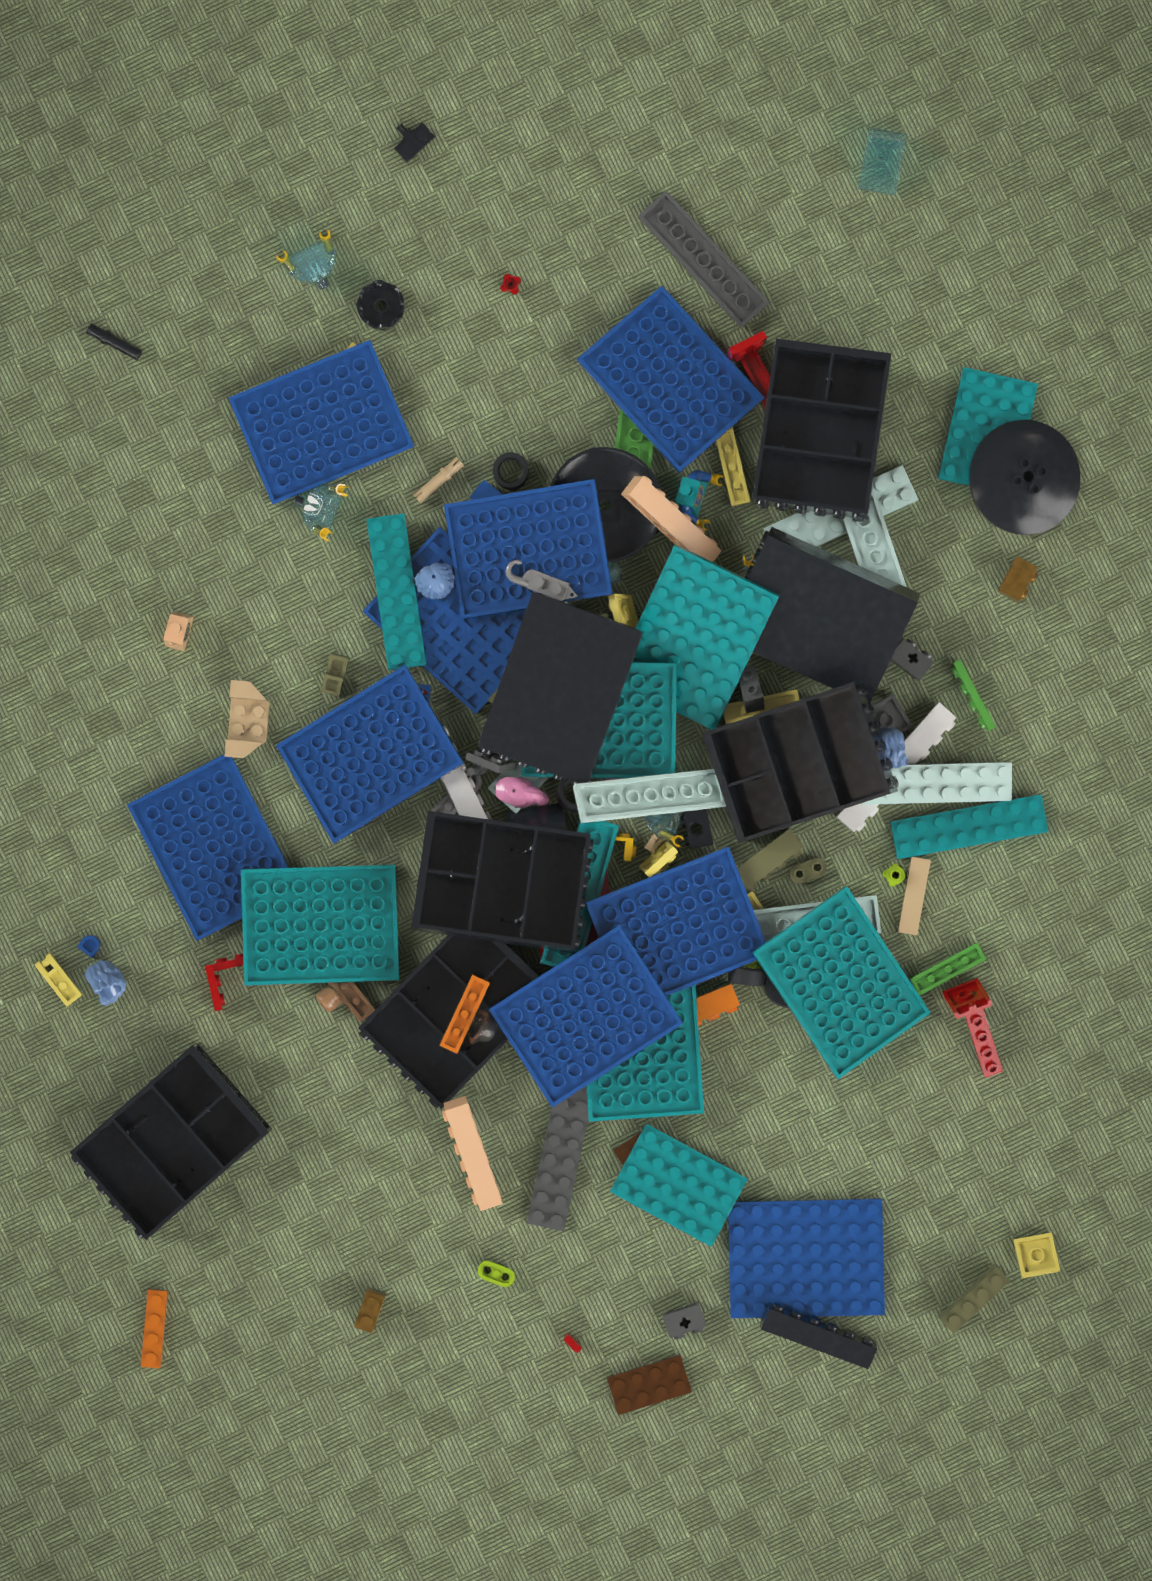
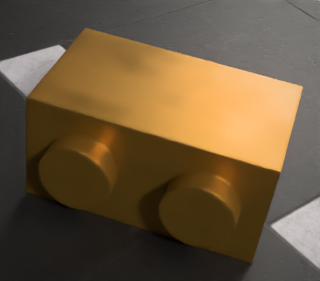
(1018, 579)
(370, 1310)

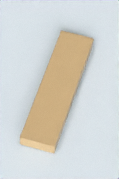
(914, 896)

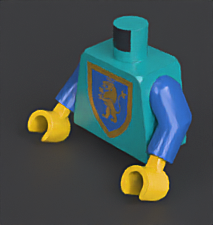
(692, 493)

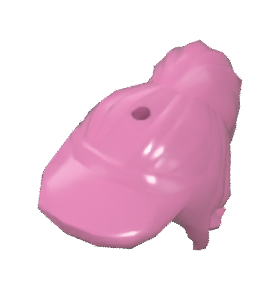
(524, 795)

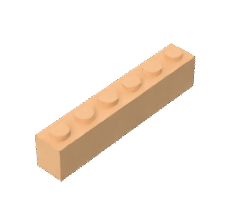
(669, 519)
(472, 1153)

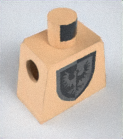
(178, 630)

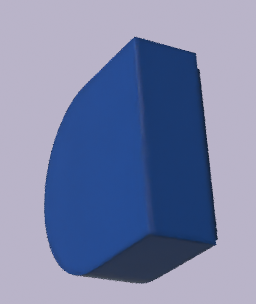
(89, 945)

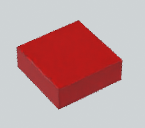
(572, 1343)

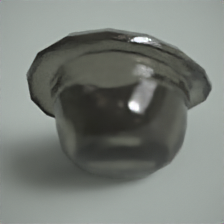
(481, 1028)

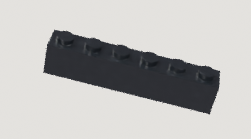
(818, 1335)

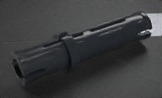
(117, 343)

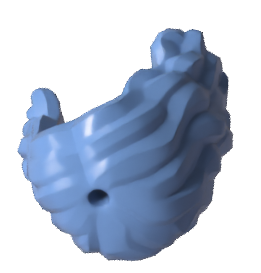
(435, 587)
(895, 746)
(106, 981)

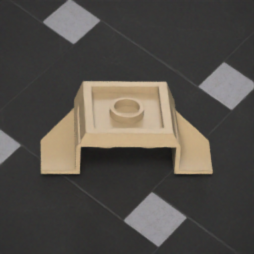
(247, 719)

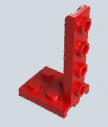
(748, 354)
(214, 980)
(969, 1001)

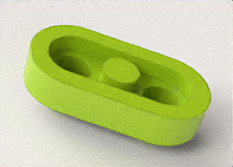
(495, 1275)

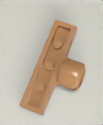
(347, 993)

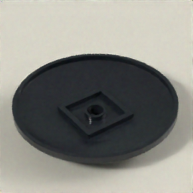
(613, 469)
(999, 483)

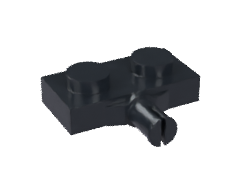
(413, 141)

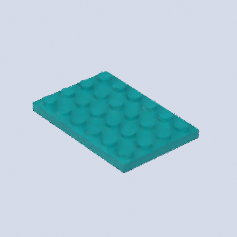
(980, 406)
(678, 1185)

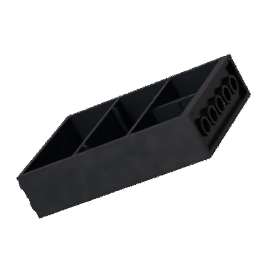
(821, 429)
(830, 613)
(560, 689)
(800, 761)
(502, 882)
(421, 1008)
(170, 1141)

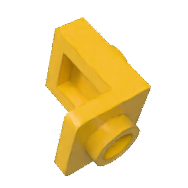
(629, 850)

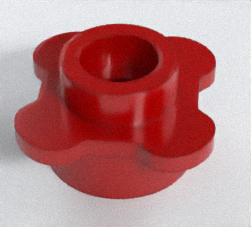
(510, 279)

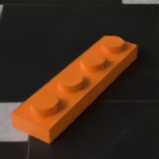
(464, 1013)
(154, 1328)

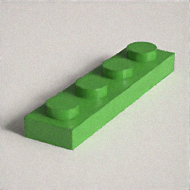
(975, 701)
(947, 968)

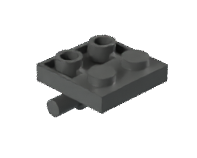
(485, 762)

